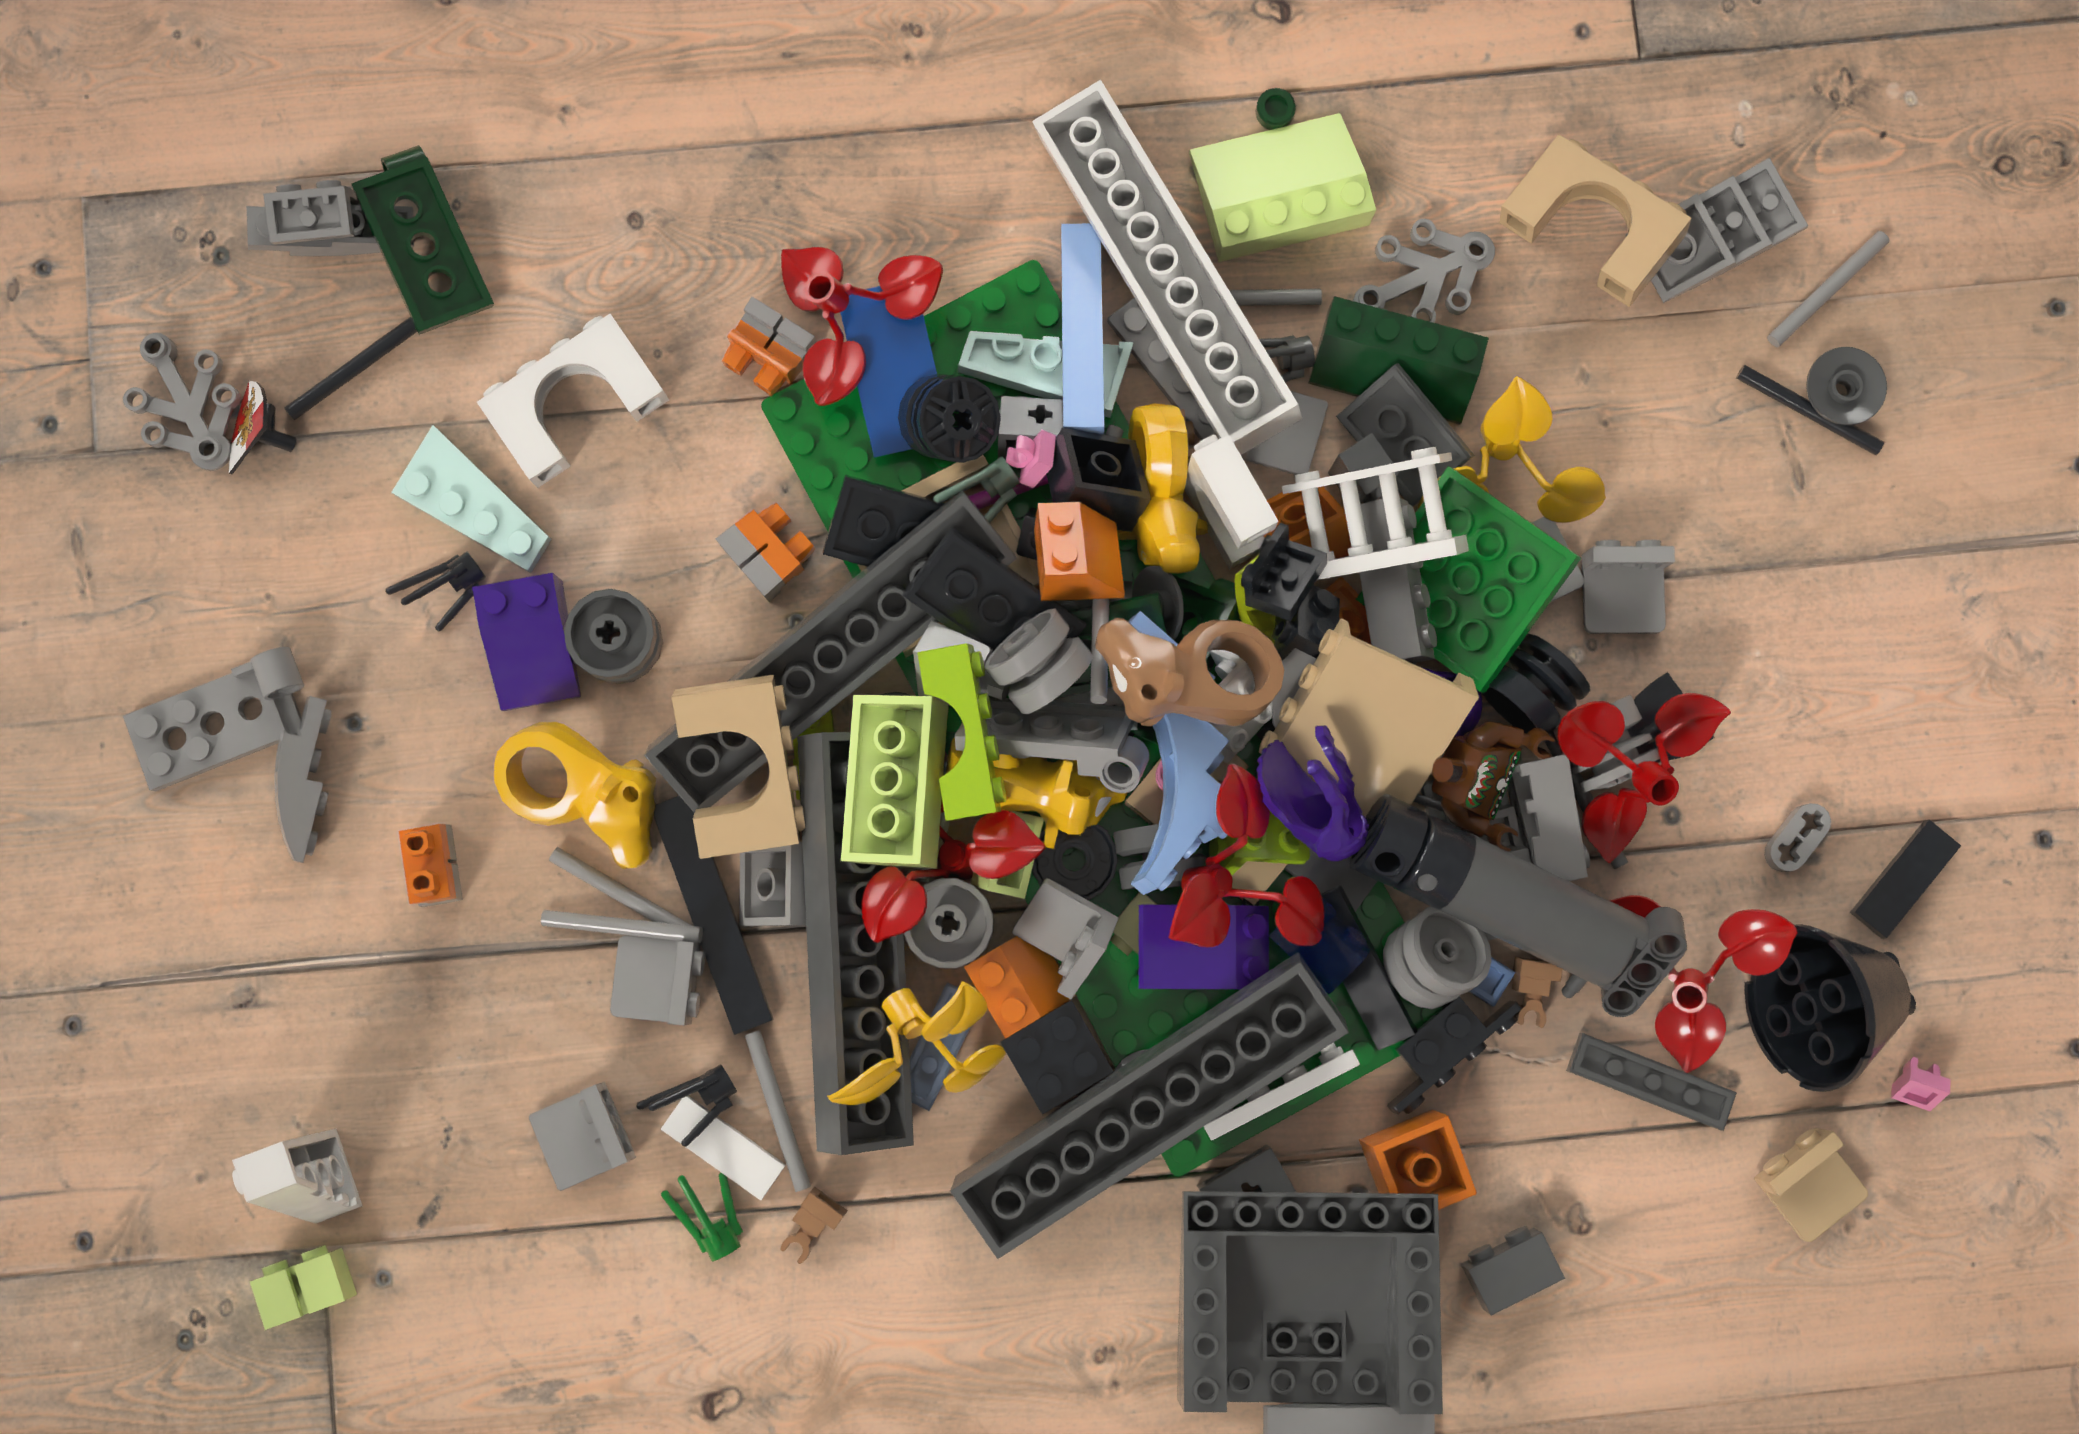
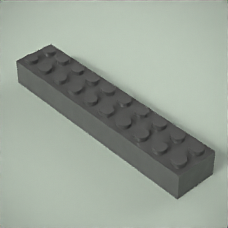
(825, 655)
(846, 967)
(1149, 1105)

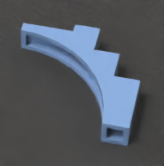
(1188, 810)

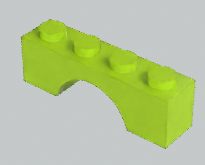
(954, 677)

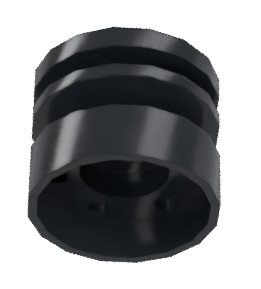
(928, 419)
(1537, 684)

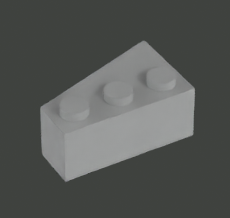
(1549, 816)

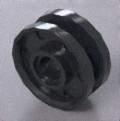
(1098, 866)

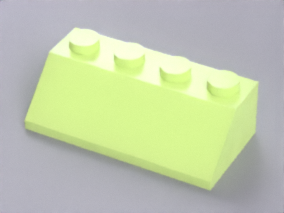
(894, 781)

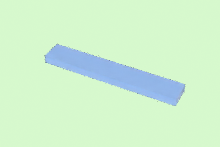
(1082, 329)

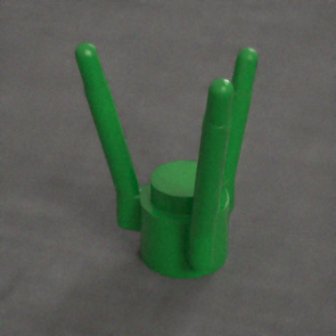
(715, 1237)

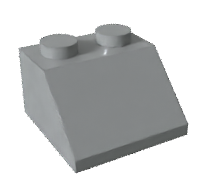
(772, 887)

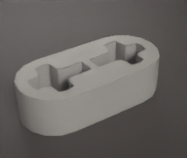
(1804, 844)

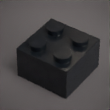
(1100, 474)
(1056, 1057)

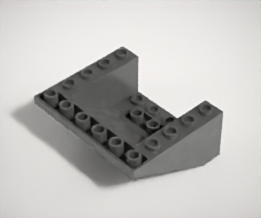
(1309, 1300)

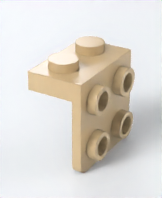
(1812, 1184)

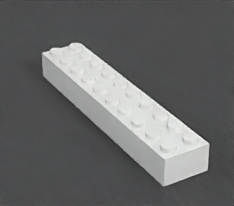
(1167, 269)

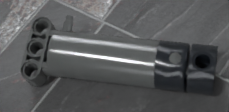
(1522, 904)

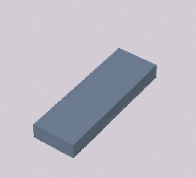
(927, 1064)

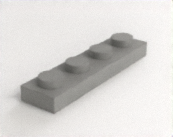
(1134, 327)

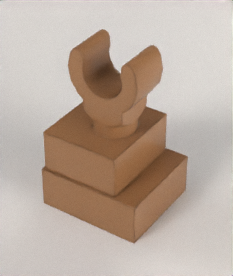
(1535, 980)
(813, 1217)

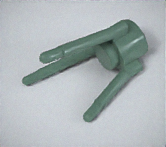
(995, 479)

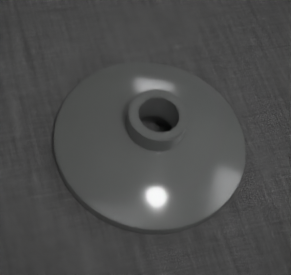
(1861, 377)
(1155, 580)

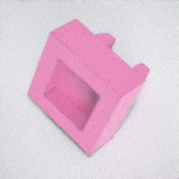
(1033, 457)
(1921, 1087)

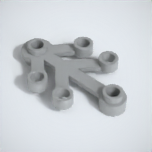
(1432, 269)
(187, 407)

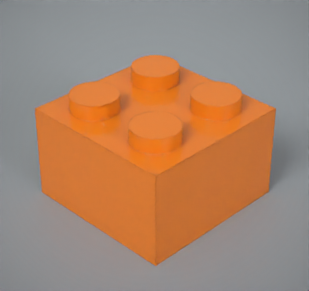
(1419, 1158)

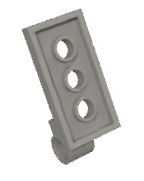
(268, 676)
(1071, 731)

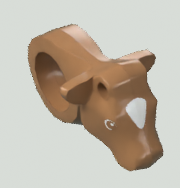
(1165, 678)

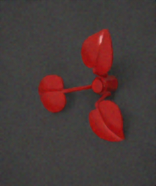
(814, 283)
(1590, 731)
(1000, 847)
(1203, 915)
(1690, 1025)

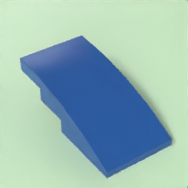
(896, 358)

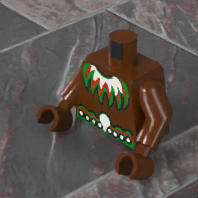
(1477, 773)

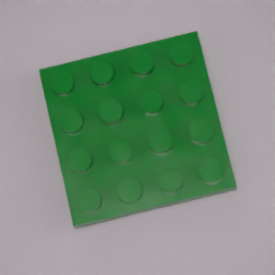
(1494, 591)

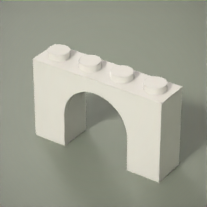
(518, 404)
(1228, 499)

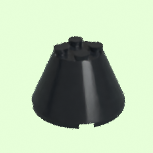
(1827, 1008)

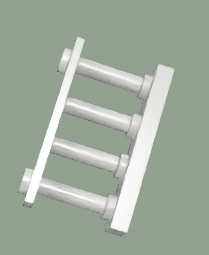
(1400, 547)
(1296, 1081)

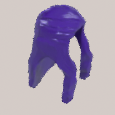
(1316, 812)

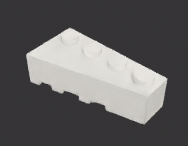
(299, 1178)

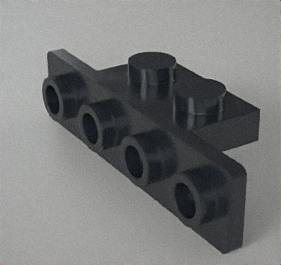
(1443, 1043)

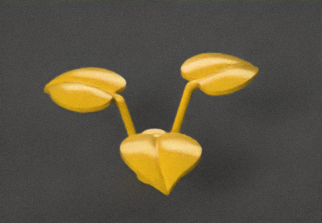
(1526, 416)
(911, 1021)

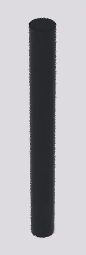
(351, 369)
(1804, 407)

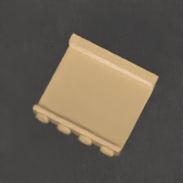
(1379, 710)

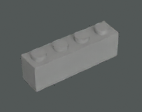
(1395, 594)

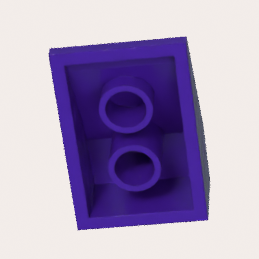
(525, 640)
(1186, 966)

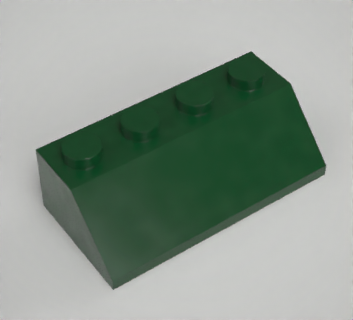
(1366, 341)

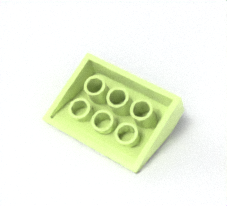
(1282, 187)

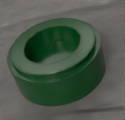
(1275, 108)

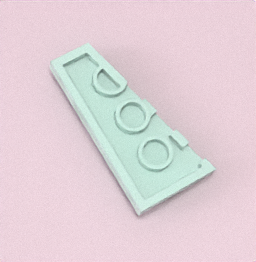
(1035, 364)
(461, 496)

